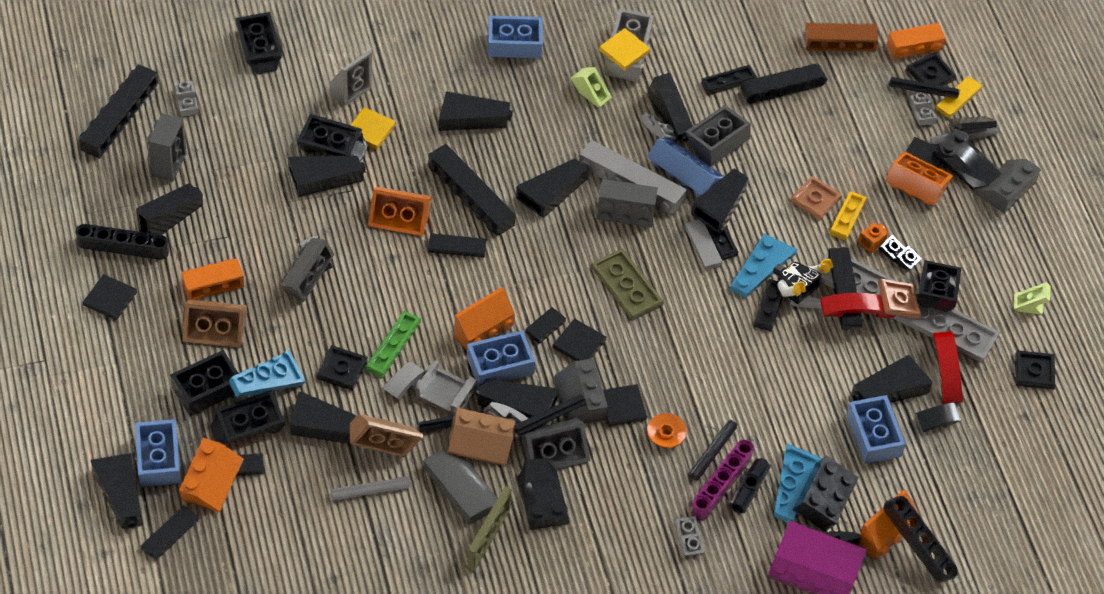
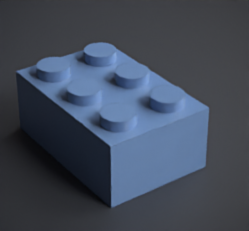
(515, 36)
(501, 358)
(875, 429)
(157, 453)

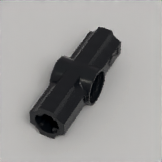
(745, 493)

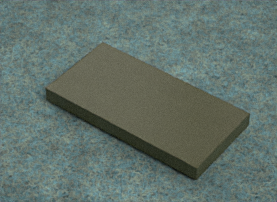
(627, 284)
(489, 529)

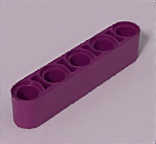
(719, 487)

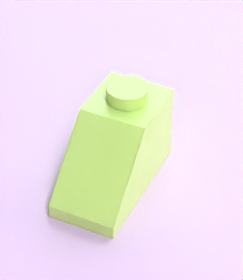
(591, 86)

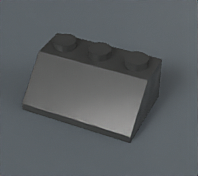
(719, 134)
(1014, 181)
(307, 268)
(583, 379)
(559, 442)

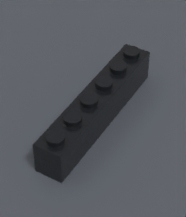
(118, 111)
(471, 190)

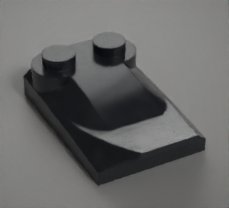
(259, 42)
(331, 137)
(966, 160)
(939, 286)
(247, 418)
(542, 495)

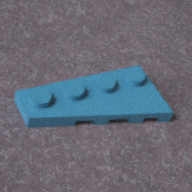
(761, 264)
(273, 375)
(794, 474)

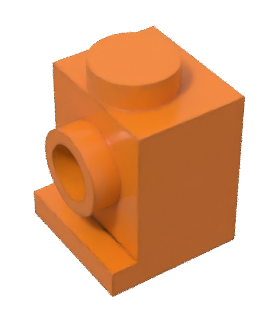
(872, 237)

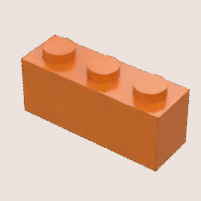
(916, 40)
(213, 279)

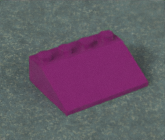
(816, 561)

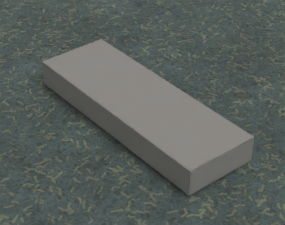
(703, 244)

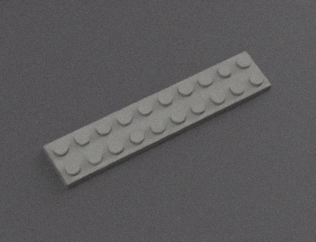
(970, 335)

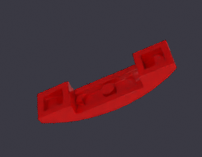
(853, 303)
(949, 367)

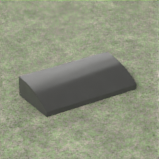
(460, 485)

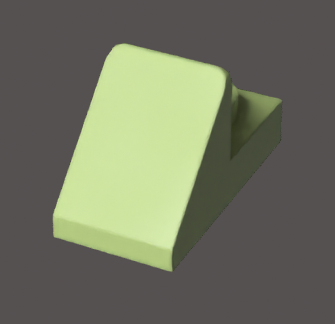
(1032, 299)

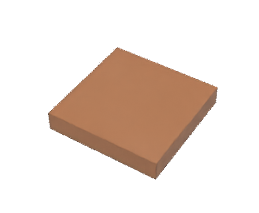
(815, 198)
(899, 298)

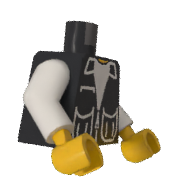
(800, 280)

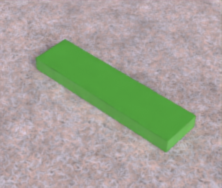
(393, 344)

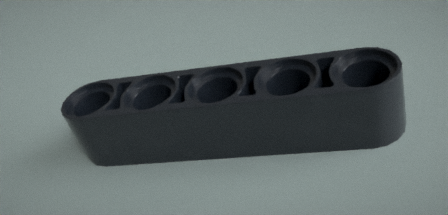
(783, 83)
(122, 241)
(844, 282)
(929, 541)

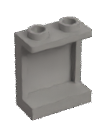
(444, 389)

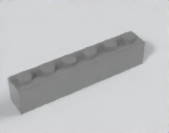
(616, 167)

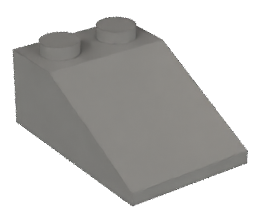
(353, 79)

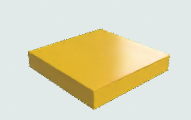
(624, 49)
(374, 127)

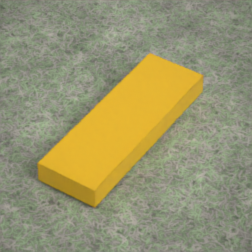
(951, 106)
(847, 216)

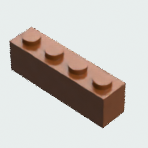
(841, 37)

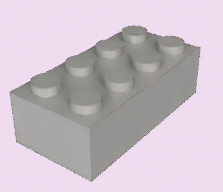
(641, 27)

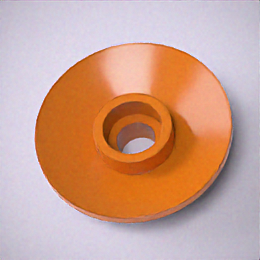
(668, 424)

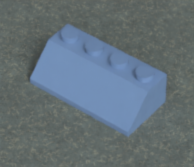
(684, 166)

